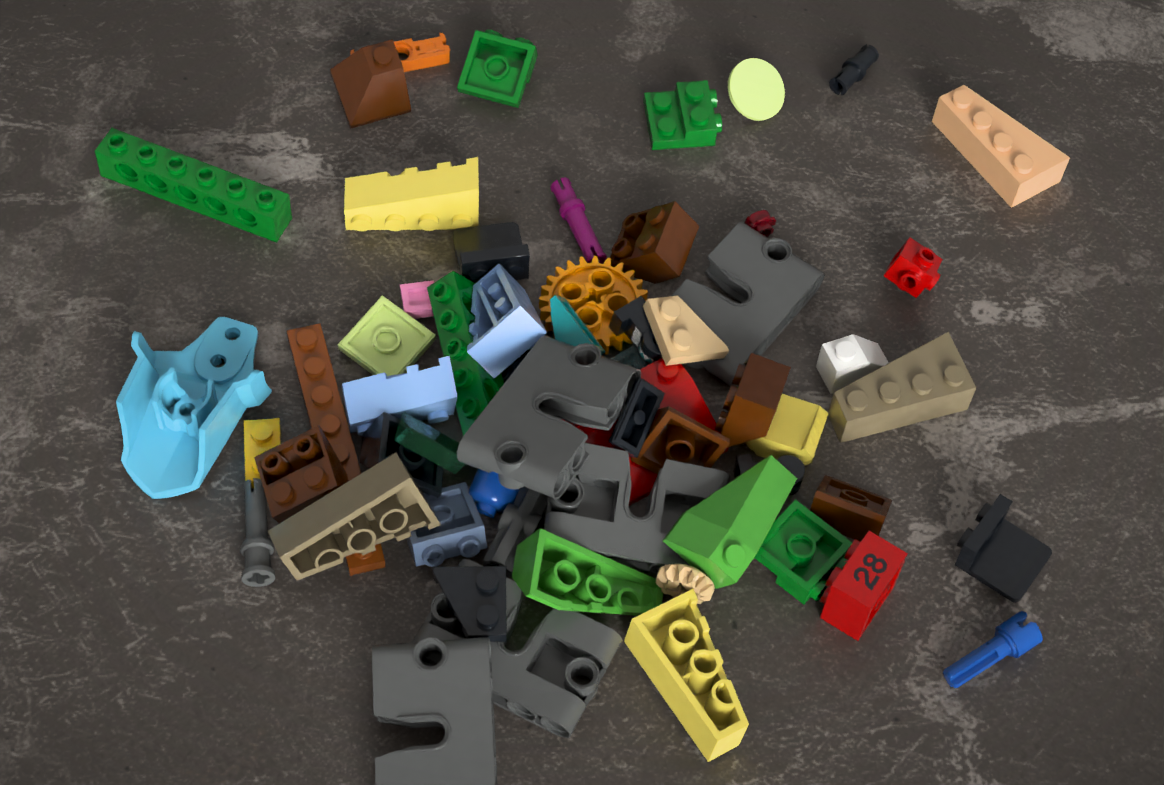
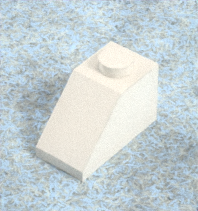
(848, 360)

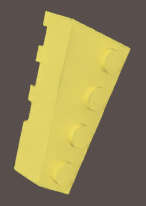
(414, 199)
(688, 672)

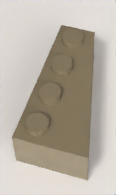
(904, 392)
(353, 519)

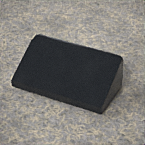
(636, 417)

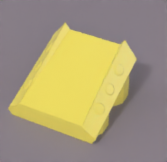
(793, 430)

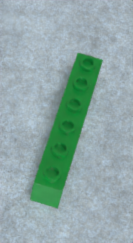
(194, 184)
(452, 314)

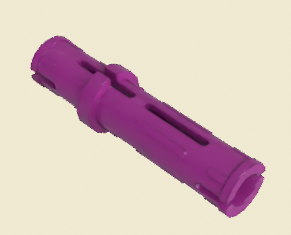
(573, 210)

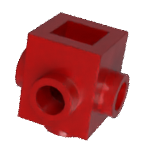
(914, 268)

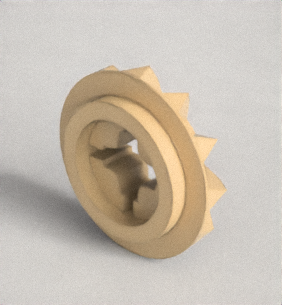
(680, 578)

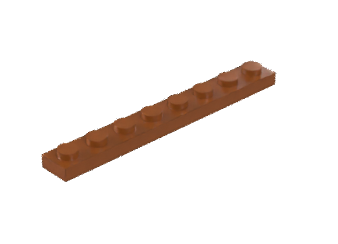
(327, 412)

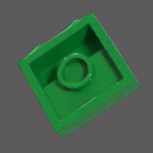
(497, 68)
(683, 116)
(802, 552)

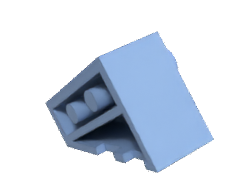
(503, 323)
(418, 392)

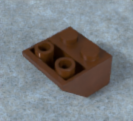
(655, 243)
(753, 401)
(299, 473)

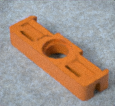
(423, 53)

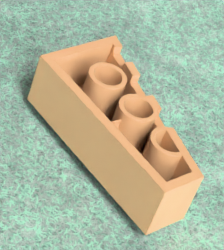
(998, 146)

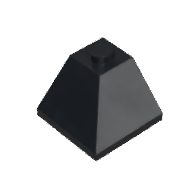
(379, 444)

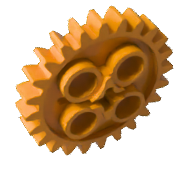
(591, 302)

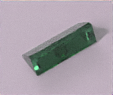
(428, 442)

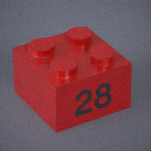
(862, 584)

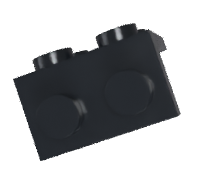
(485, 246)
(1001, 552)

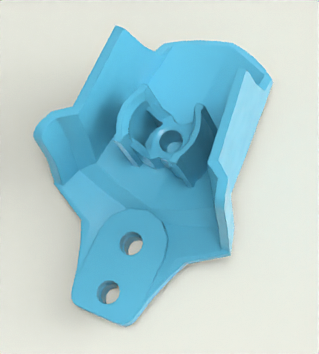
(184, 409)

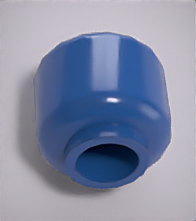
(490, 494)

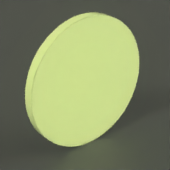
(756, 89)

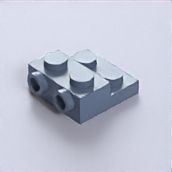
(459, 531)

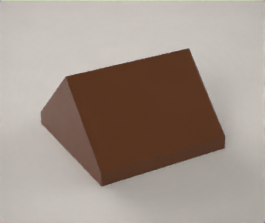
(679, 439)
(850, 508)

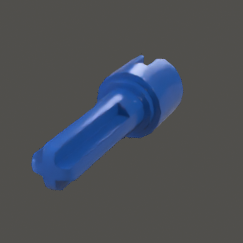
(1010, 640)

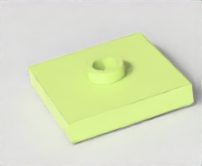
(386, 339)

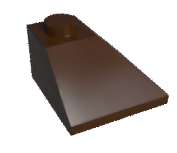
(371, 84)

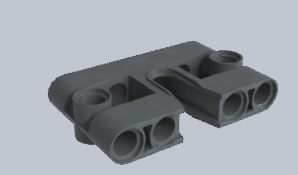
(766, 283)
(523, 423)
(601, 513)
(538, 677)
(448, 696)

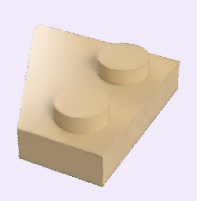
(681, 333)

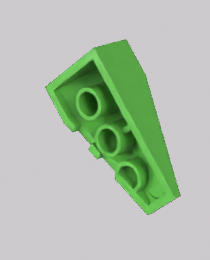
(731, 524)
(580, 579)

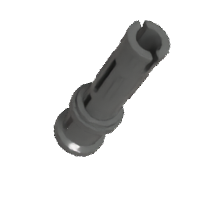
(257, 546)

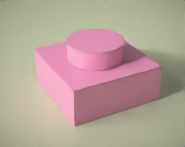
(416, 299)

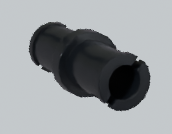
(854, 69)

